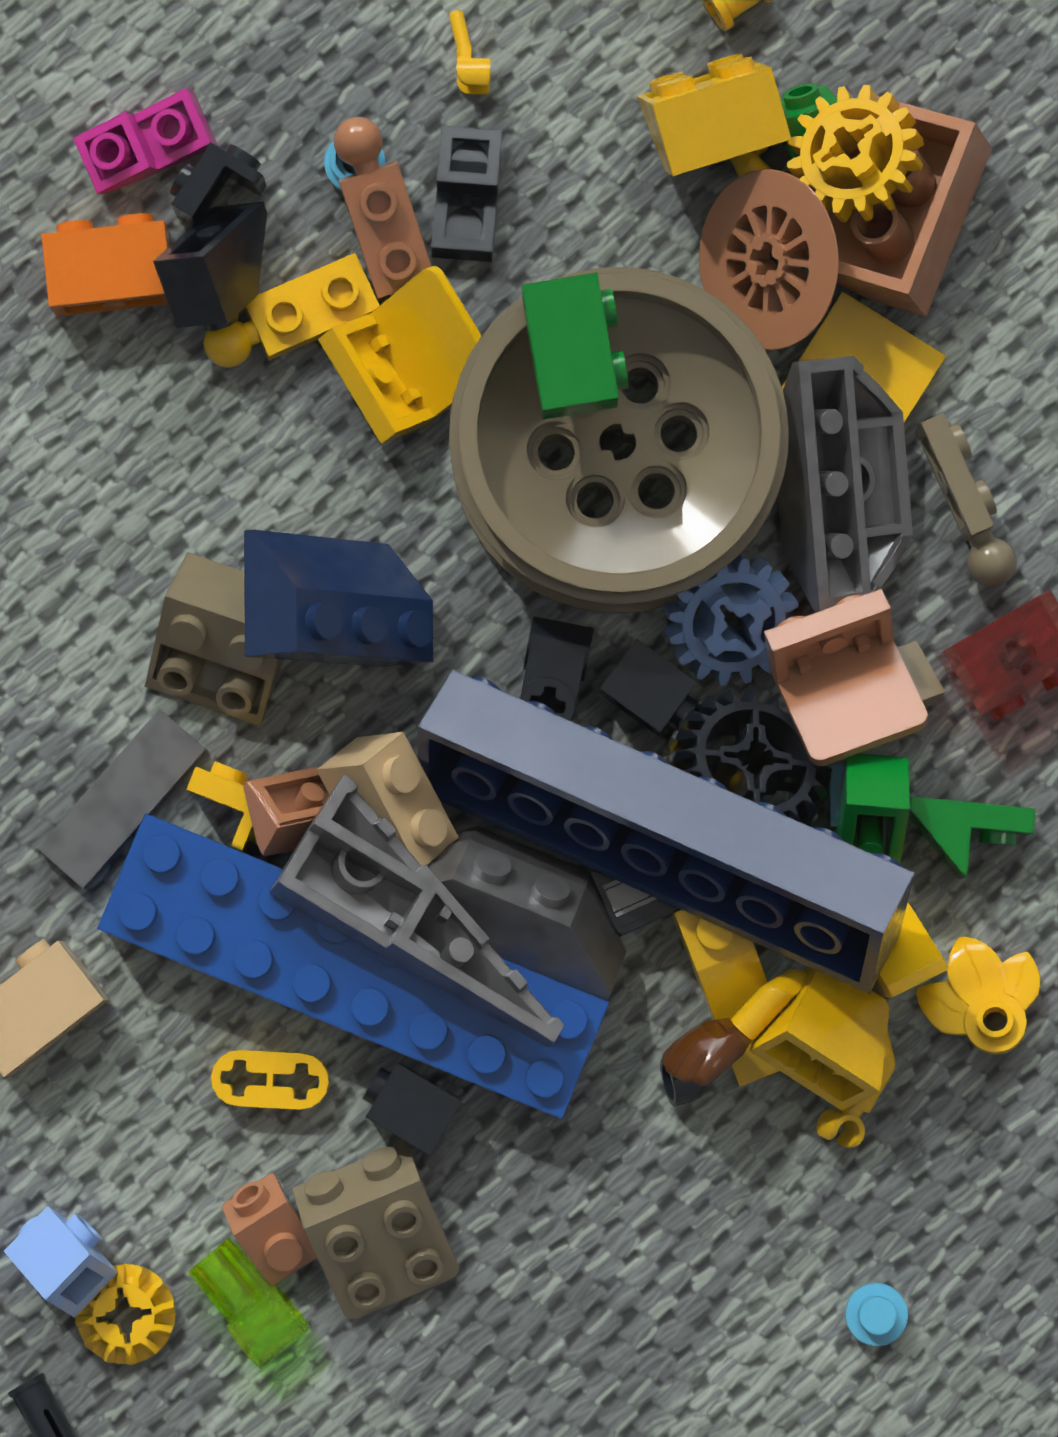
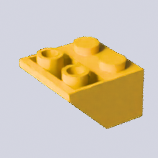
(714, 114)

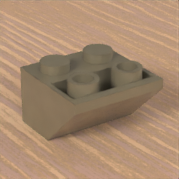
(203, 644)

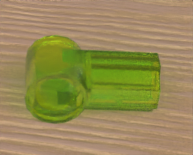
(255, 1311)

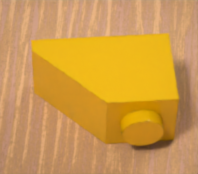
(911, 959)

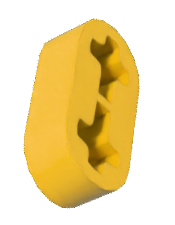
(269, 1095)

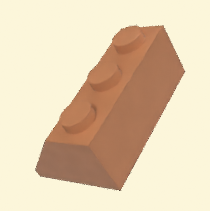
(906, 250)

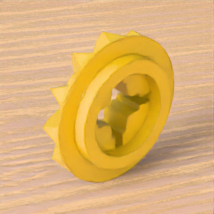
(148, 1333)

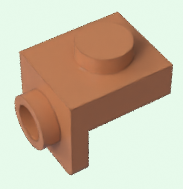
(269, 1229)

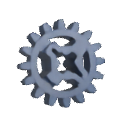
(708, 634)

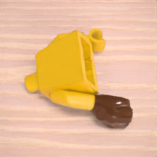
(811, 1031)

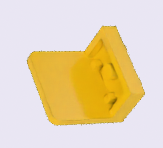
(405, 355)

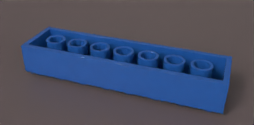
(217, 916)

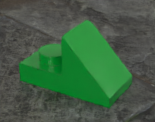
(950, 822)

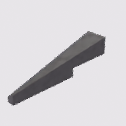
(374, 891)

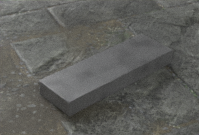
(120, 797)

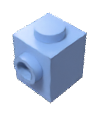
(61, 1259)

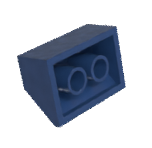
(333, 602)

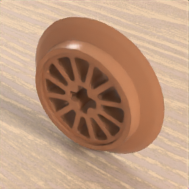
(767, 214)

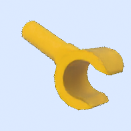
(472, 73)

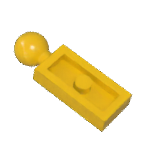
(295, 313)

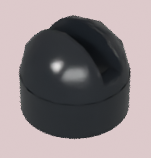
(678, 1091)

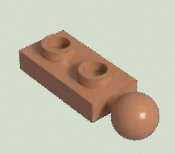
(379, 208)

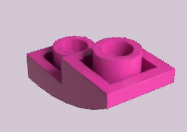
(144, 142)

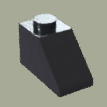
(214, 266)

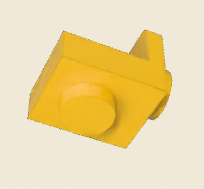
(225, 787)

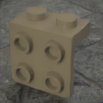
(375, 1231)

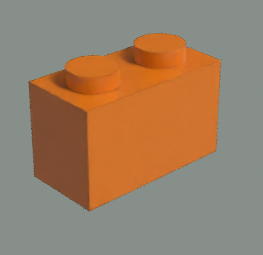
(104, 265)

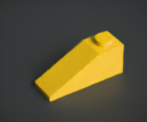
(727, 976)

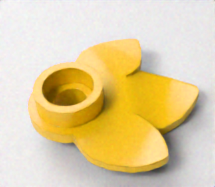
(979, 987)

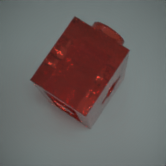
(976, 660)

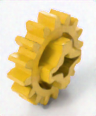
(879, 136)

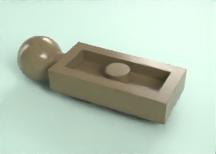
(970, 502)

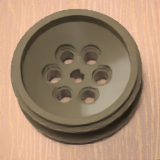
(635, 557)

